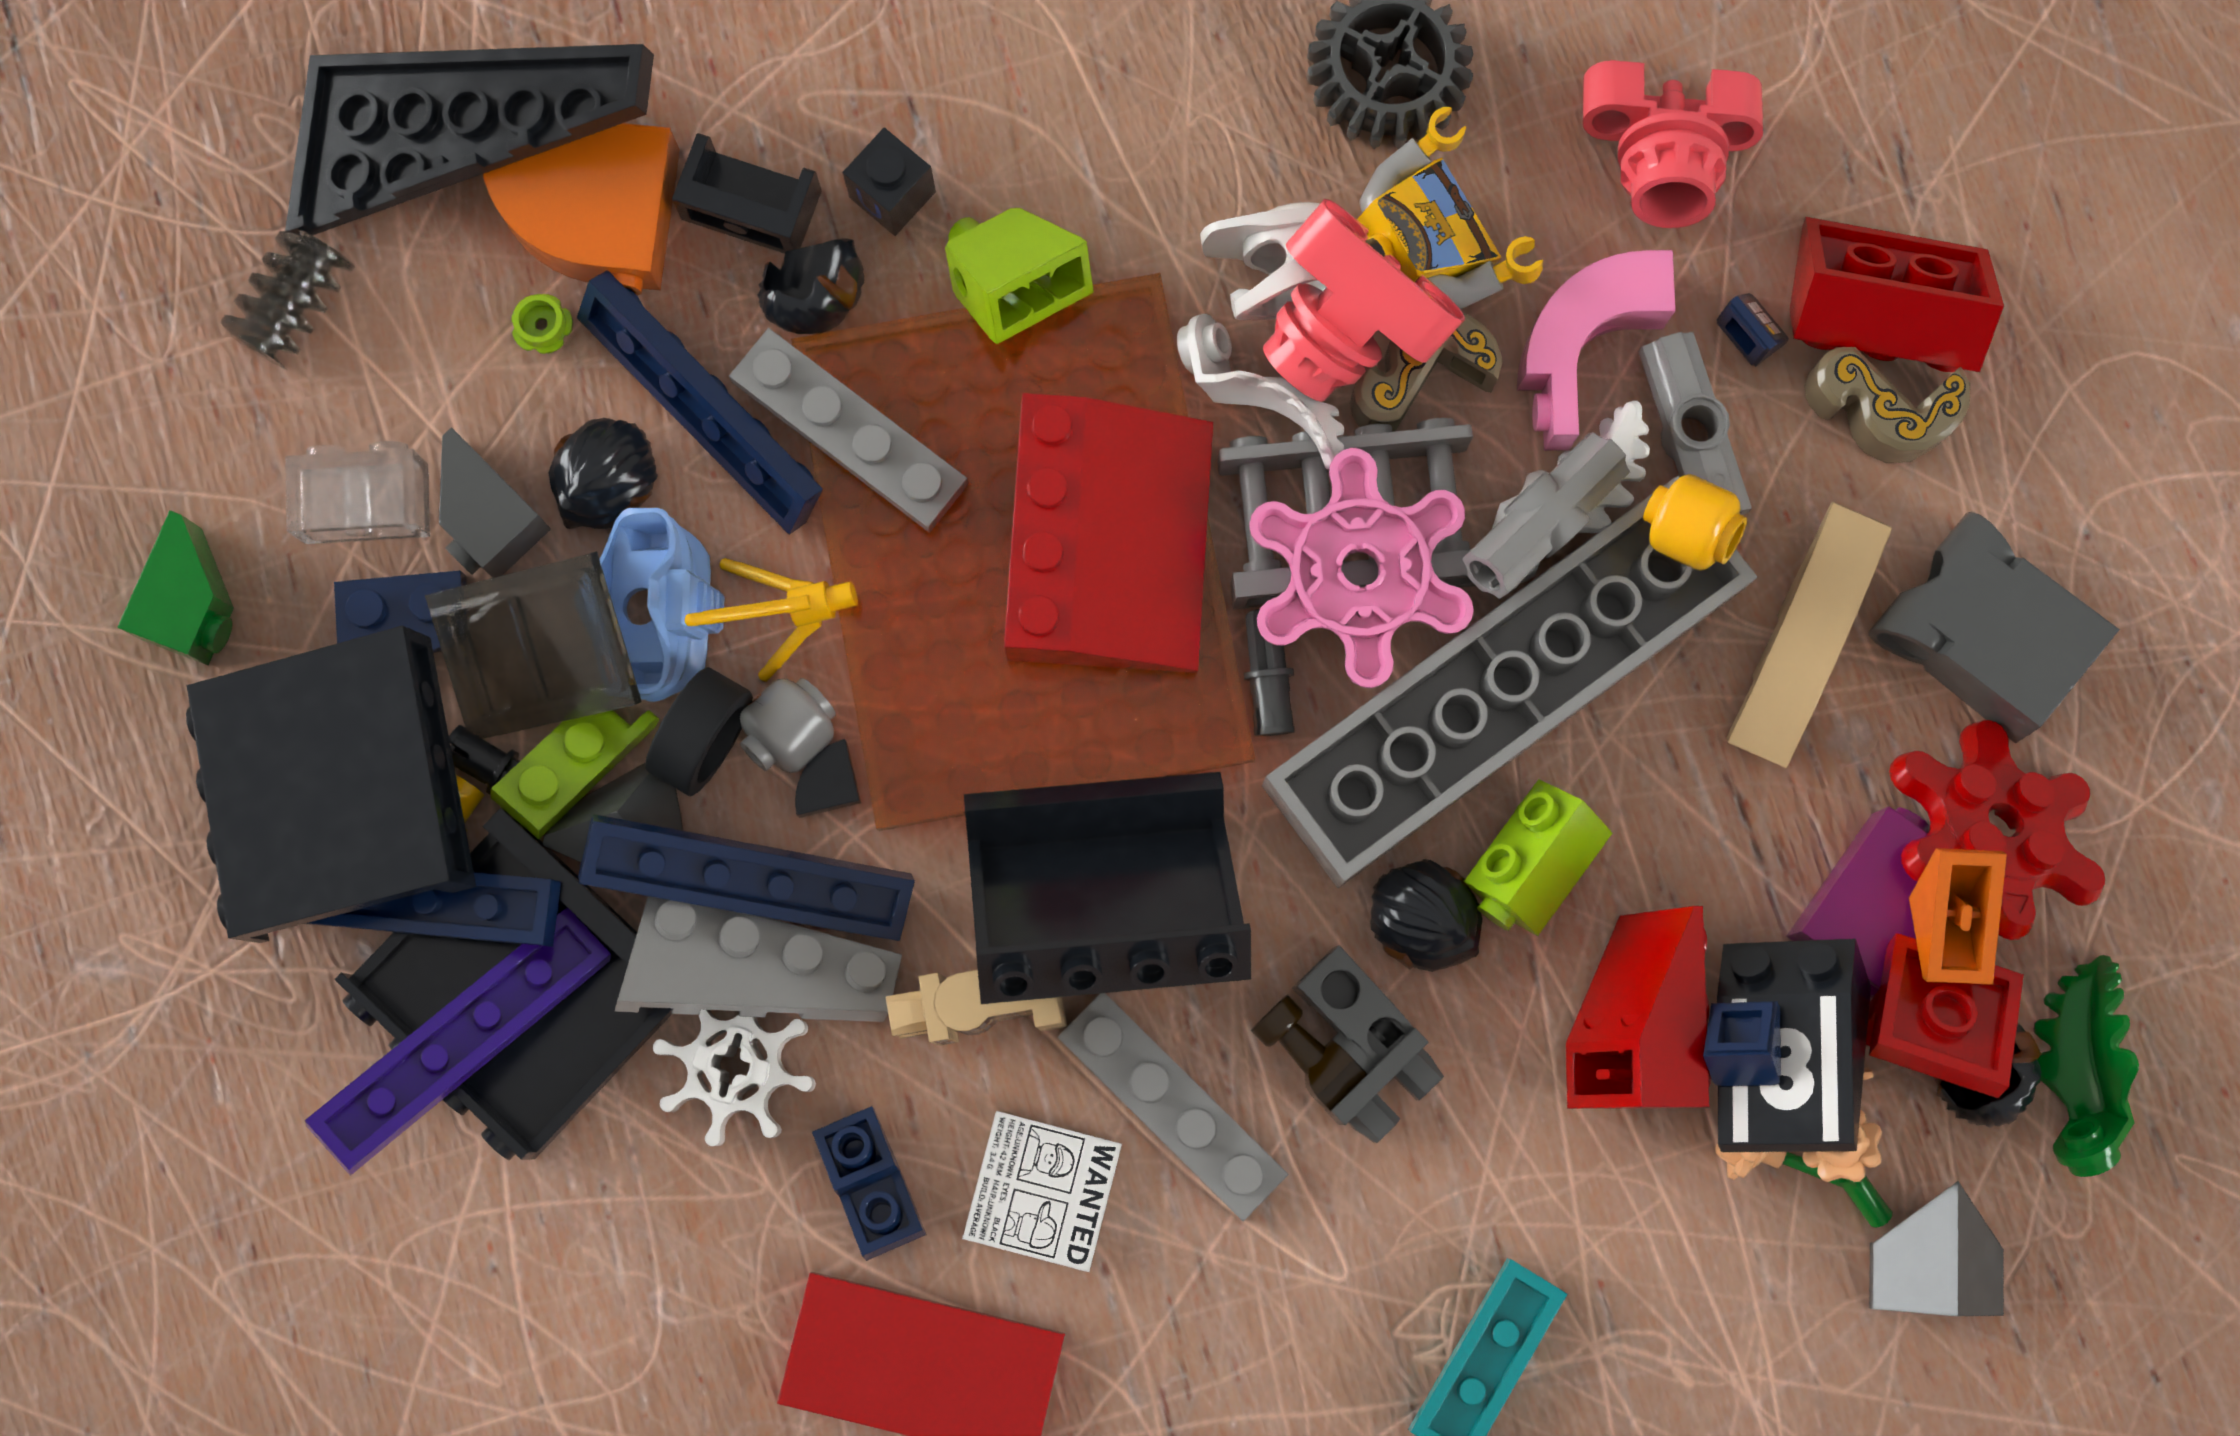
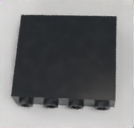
(328, 783)
(1104, 888)
(560, 1060)

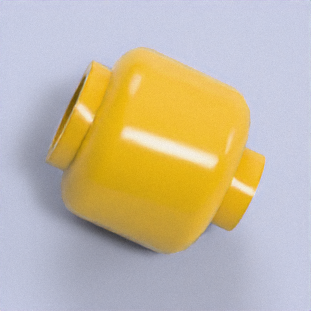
(1695, 522)

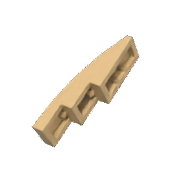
(1809, 634)

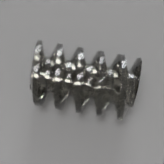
(285, 295)

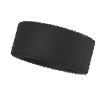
(698, 731)

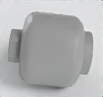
(787, 725)

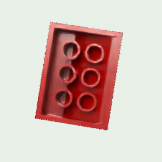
(1108, 535)

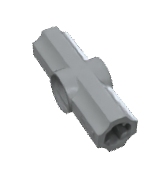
(1682, 392)
(1546, 515)

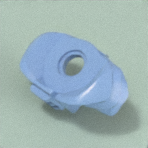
(660, 556)

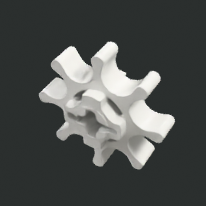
(727, 1098)

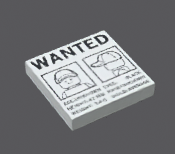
(1042, 1191)

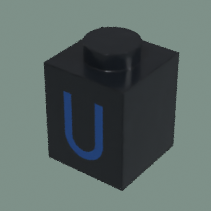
(889, 181)

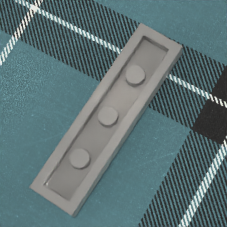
(849, 430)
(1173, 1106)

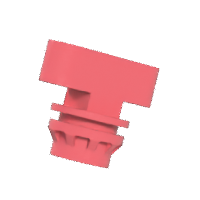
(1671, 145)
(1328, 334)

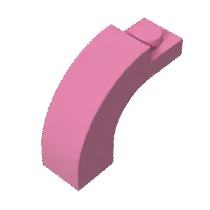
(1604, 297)

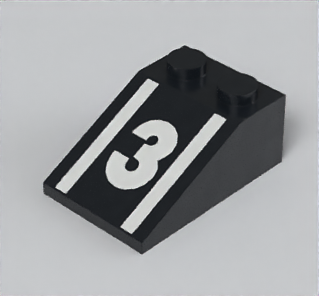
(1823, 1046)

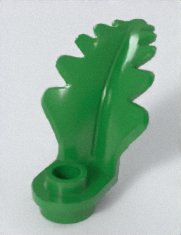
(2089, 1067)

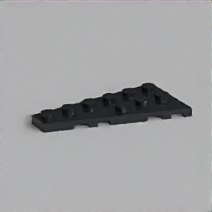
(424, 120)

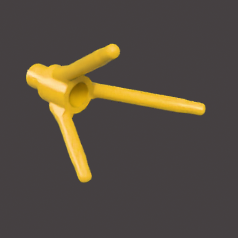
(805, 602)

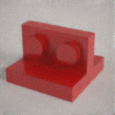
(1942, 1027)

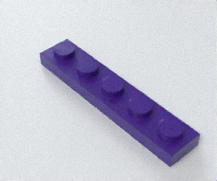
(455, 1043)

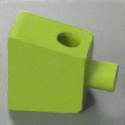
(1016, 270)

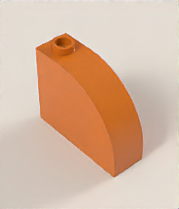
(595, 204)

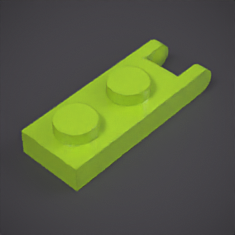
(567, 767)

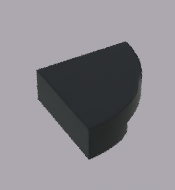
(827, 782)

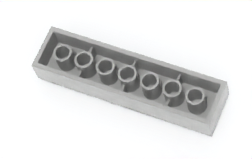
(1494, 693)

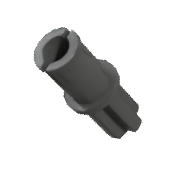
(1268, 683)

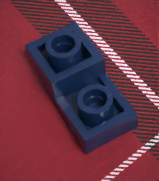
(869, 1183)

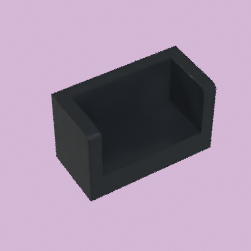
(745, 198)

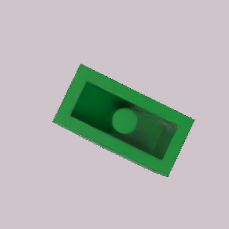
(180, 595)

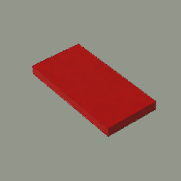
(917, 1364)

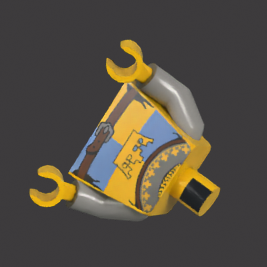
(1430, 226)

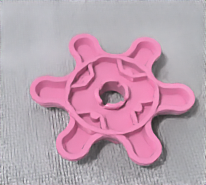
(1363, 523)

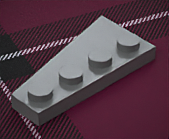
(753, 965)

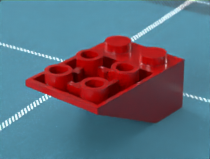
(1644, 1018)

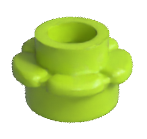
(537, 308)

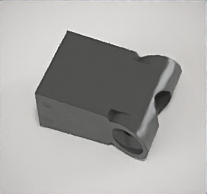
(1994, 629)

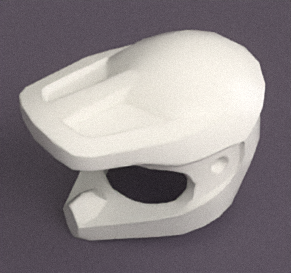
(1261, 244)

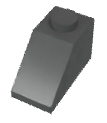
(482, 512)

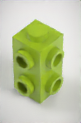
(1537, 858)

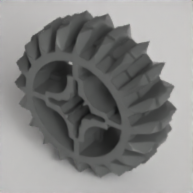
(1351, 38)

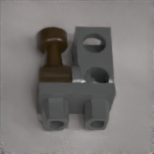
(1365, 1054)

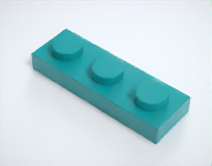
(1490, 1355)

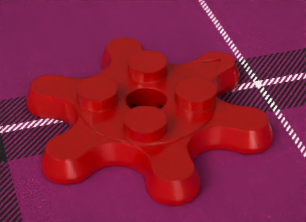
(2029, 802)

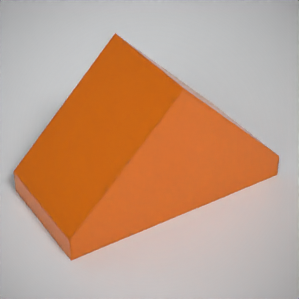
(1959, 915)

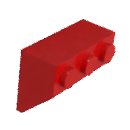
(1894, 296)

